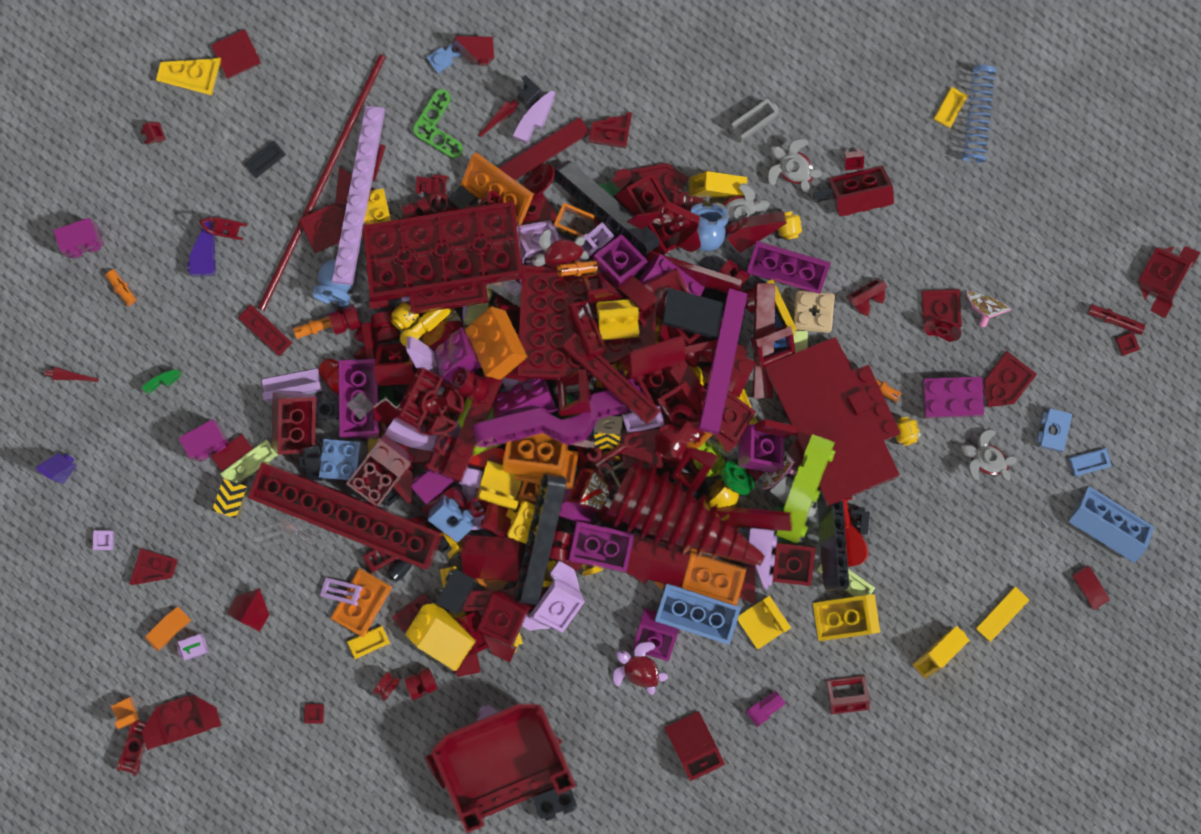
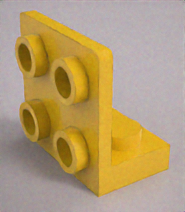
(377, 208)
(498, 486)
(763, 622)

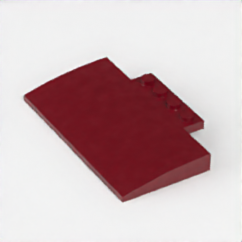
(443, 256)
(814, 397)

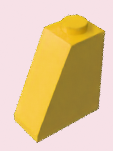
(716, 185)
(941, 652)

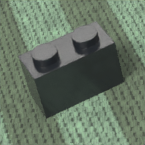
(456, 591)

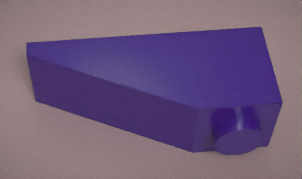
(203, 255)
(57, 467)

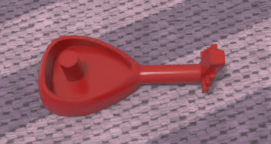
(856, 545)

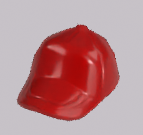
(330, 374)

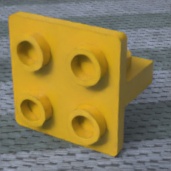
(618, 319)
(521, 521)

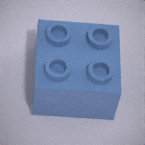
(341, 459)

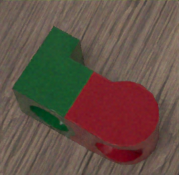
(621, 181)

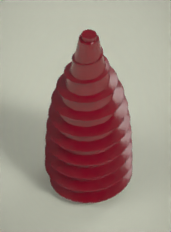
(677, 517)

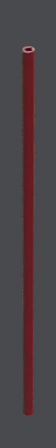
(322, 181)

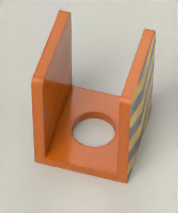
(566, 207)

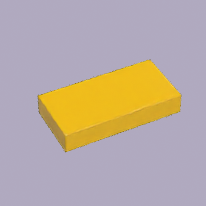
(950, 107)
(372, 641)

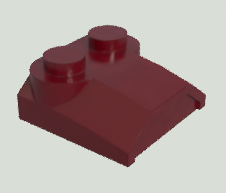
(740, 373)

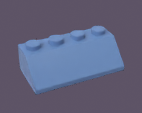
(1112, 524)
(697, 614)

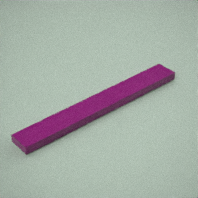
(723, 361)

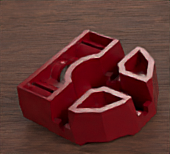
(413, 415)

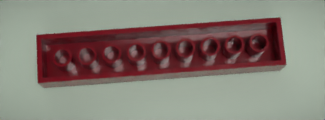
(345, 515)

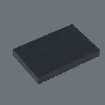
(692, 313)

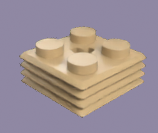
(821, 321)

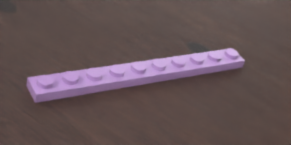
(358, 196)

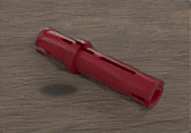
(1116, 319)

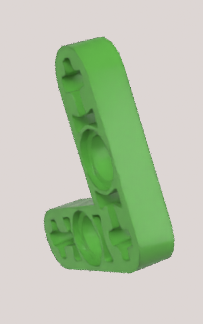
(431, 123)

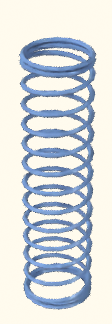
(990, 70)

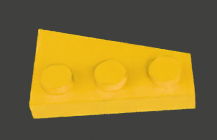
(192, 75)

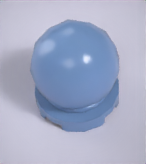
(711, 225)
(327, 290)

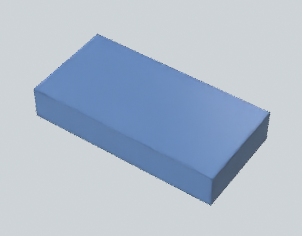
(1090, 462)

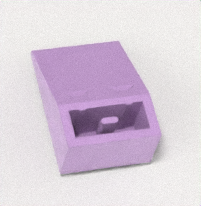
(764, 541)

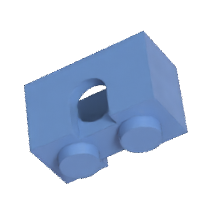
(1061, 421)
(456, 526)

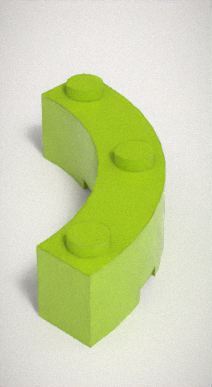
(805, 486)

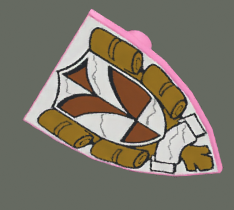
(986, 306)
(774, 477)

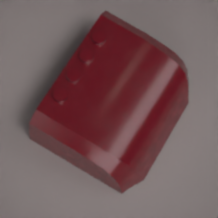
(501, 763)

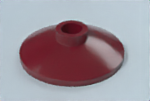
(540, 179)
(942, 328)

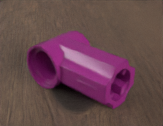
(762, 710)

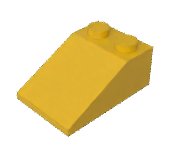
(846, 617)
(440, 636)

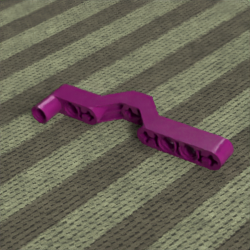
(538, 421)

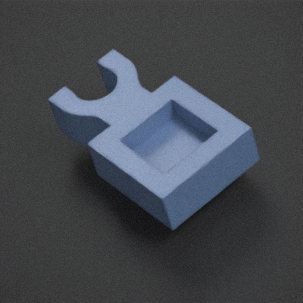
(442, 59)

